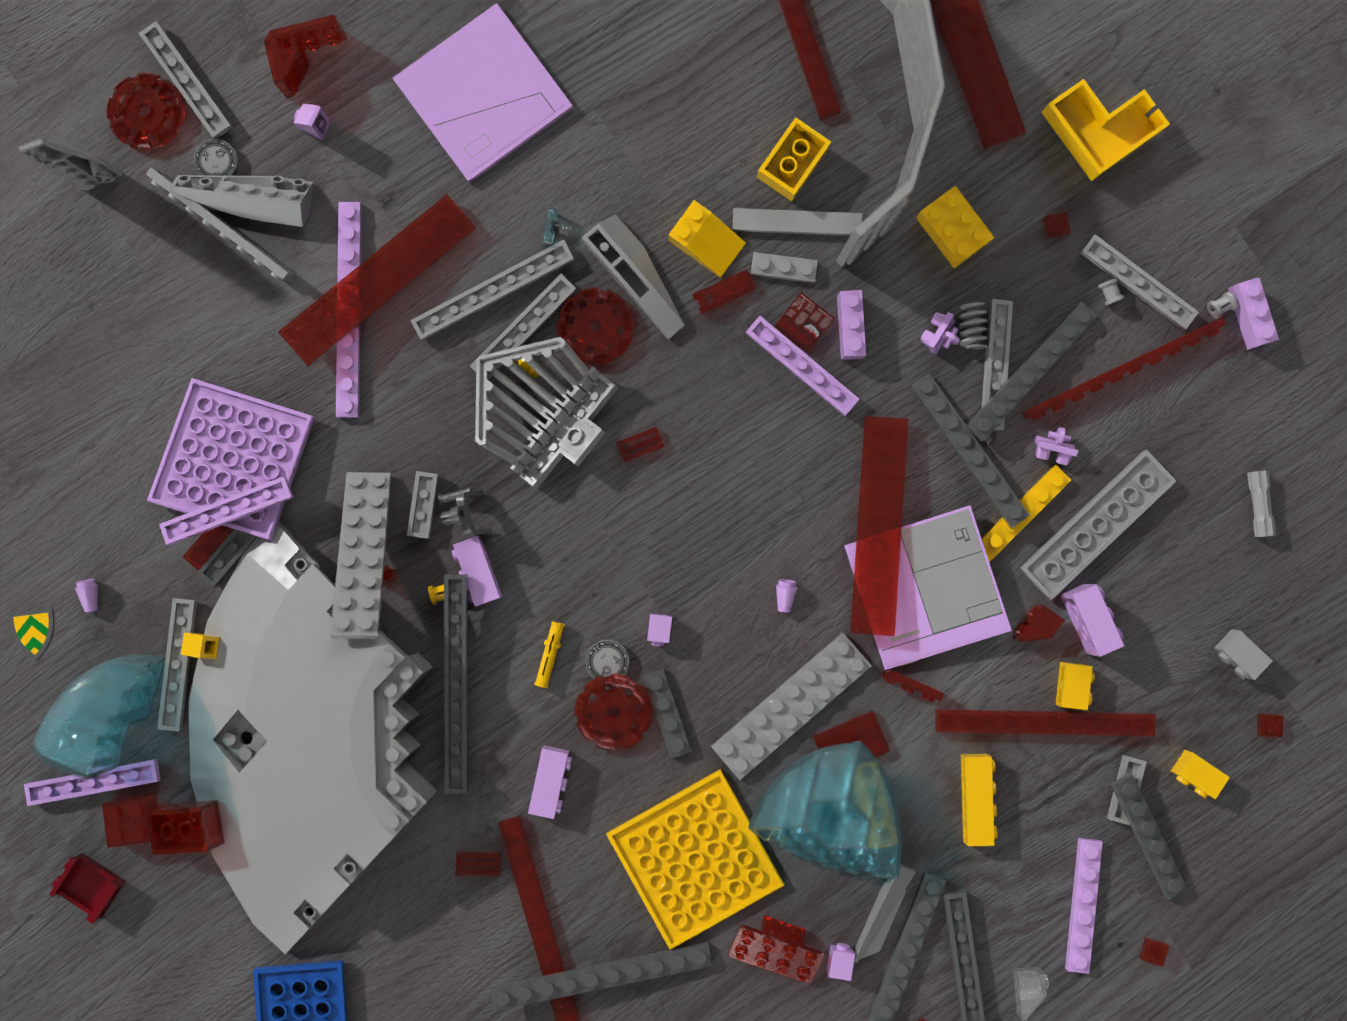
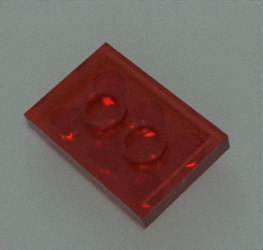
(858, 729)

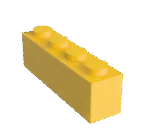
(977, 799)

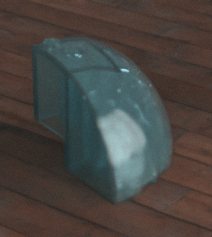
(94, 712)
(834, 811)

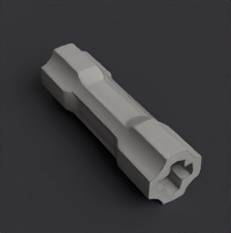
(1260, 490)

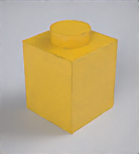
(200, 645)

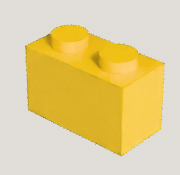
(1074, 685)
(1200, 774)

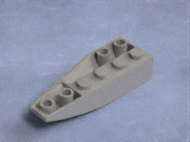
(71, 162)
(251, 197)
(634, 271)

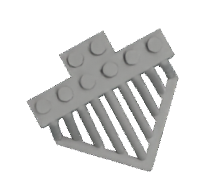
(567, 430)

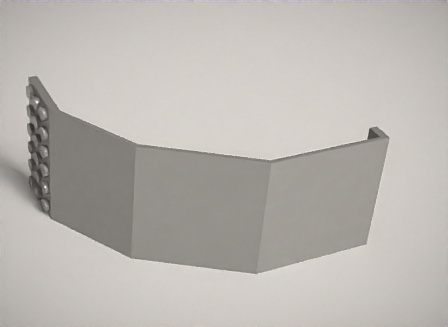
(924, 91)

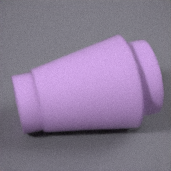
(88, 594)
(785, 594)

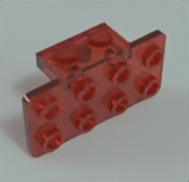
(777, 949)

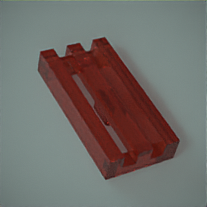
(657, 438)
(478, 872)

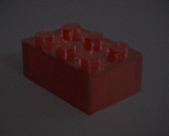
(185, 827)

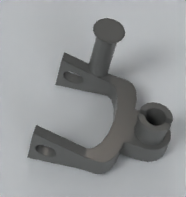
(461, 515)

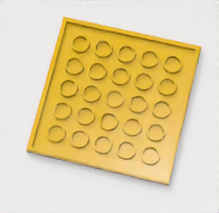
(695, 859)

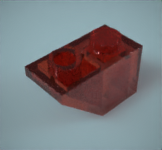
(1039, 625)

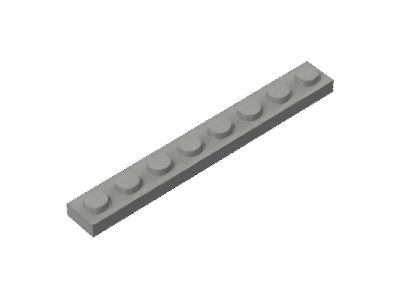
(227, 231)
(492, 290)

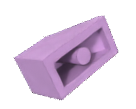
(312, 120)

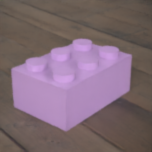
(1092, 619)

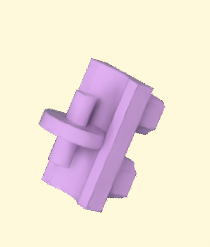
(944, 324)
(1064, 450)

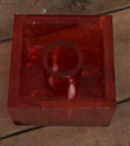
(127, 820)

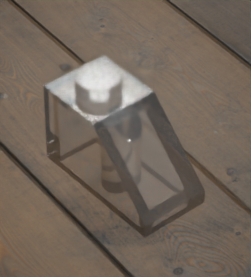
(1029, 989)

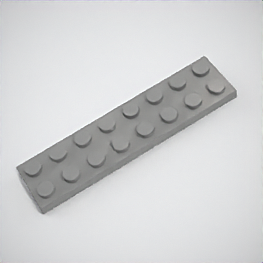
(1097, 524)
(361, 556)
(791, 706)

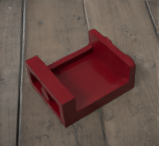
(87, 886)

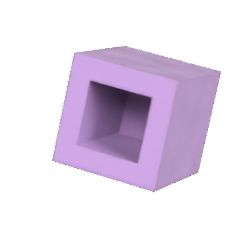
(659, 629)
(840, 962)

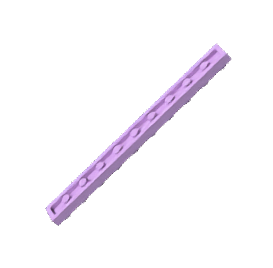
(349, 347)

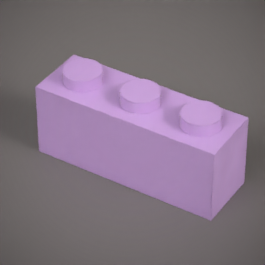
(1253, 314)
(851, 325)
(475, 563)
(549, 782)

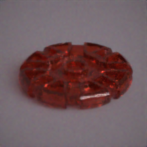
(152, 122)
(609, 325)
(613, 725)

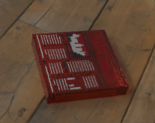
(804, 322)

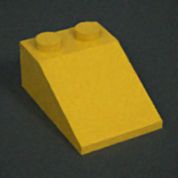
(706, 239)

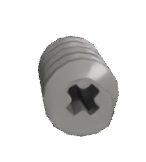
(972, 325)

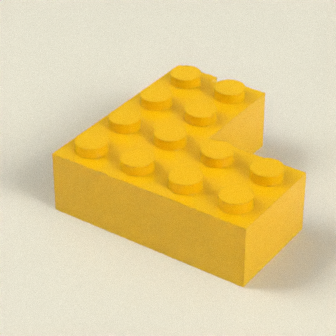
(1102, 138)

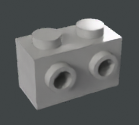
(1242, 655)

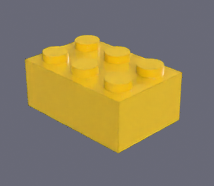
(793, 159)
(954, 227)

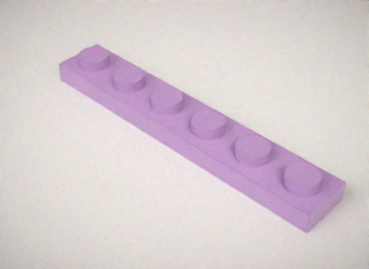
(802, 365)
(226, 510)
(74, 786)
(1083, 905)

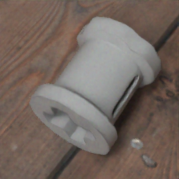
(1111, 291)
(1222, 305)

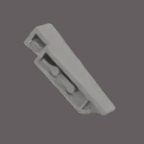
(883, 914)

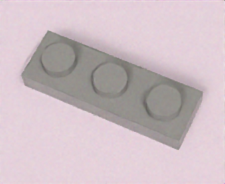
(784, 267)
(422, 504)
(1136, 768)

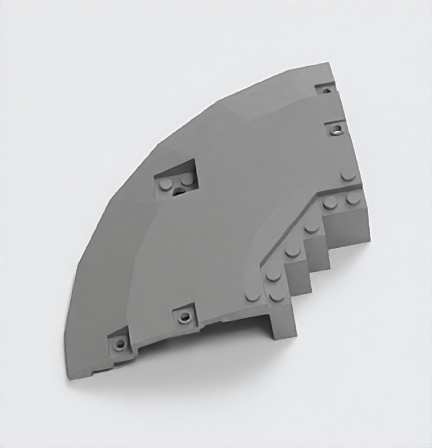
(327, 743)

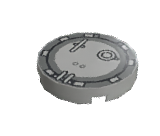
(216, 158)
(607, 658)

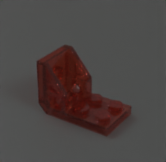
(293, 40)

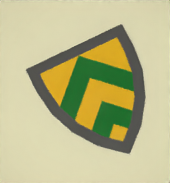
(32, 630)

